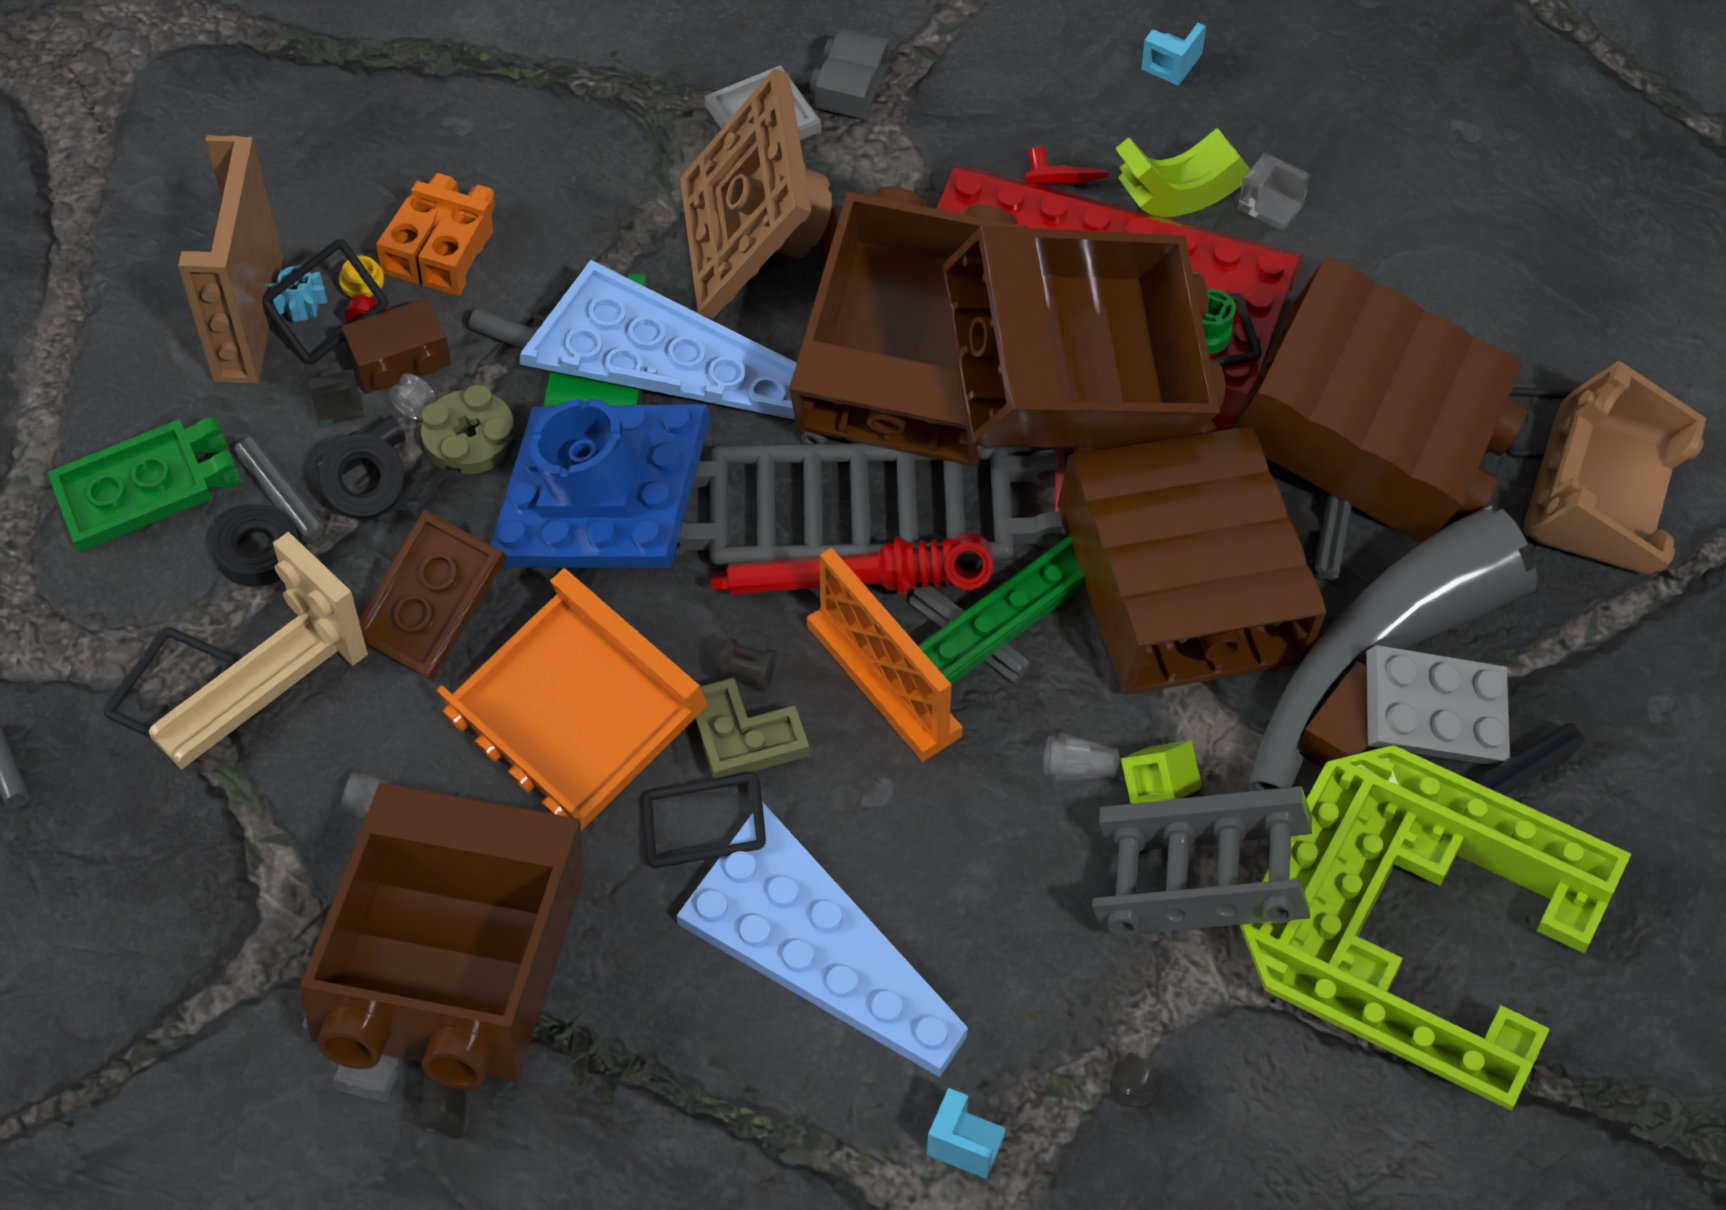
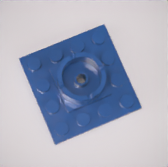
(601, 485)

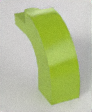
(1185, 181)

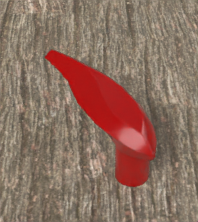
(1058, 175)

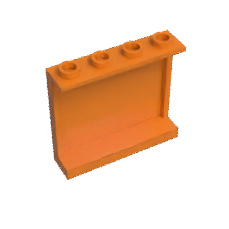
(575, 702)

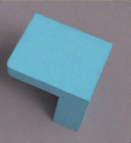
(1172, 56)
(962, 1137)

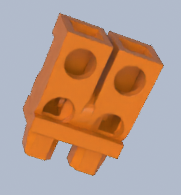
(437, 234)

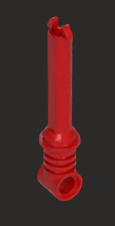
(895, 566)

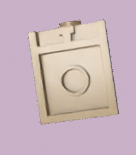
(324, 626)

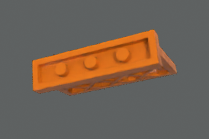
(883, 660)

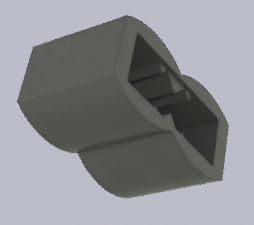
(850, 73)

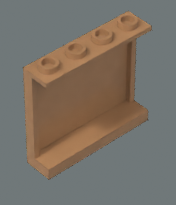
(245, 257)

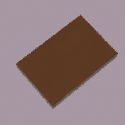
(429, 594)

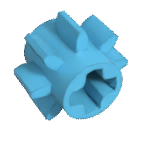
(301, 298)

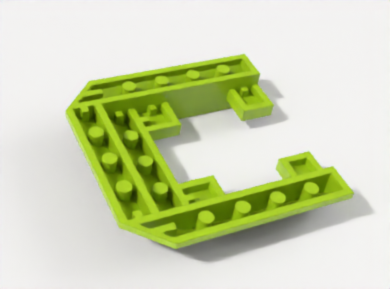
(1419, 816)

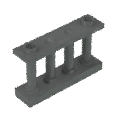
(1204, 821)

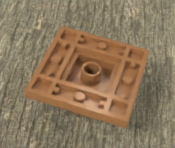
(751, 196)

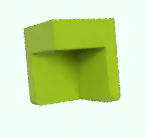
(1161, 772)

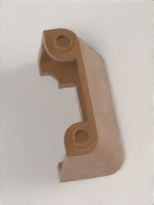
(1612, 470)

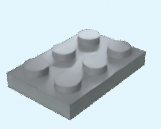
(1437, 705)

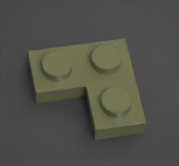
(743, 743)

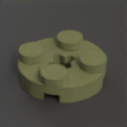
(461, 409)

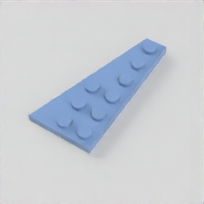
(645, 341)
(807, 934)

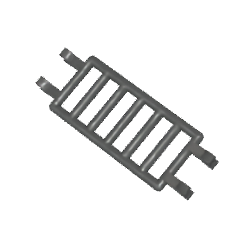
(713, 536)

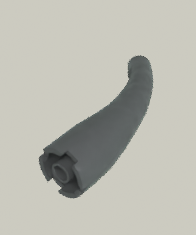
(1428, 591)

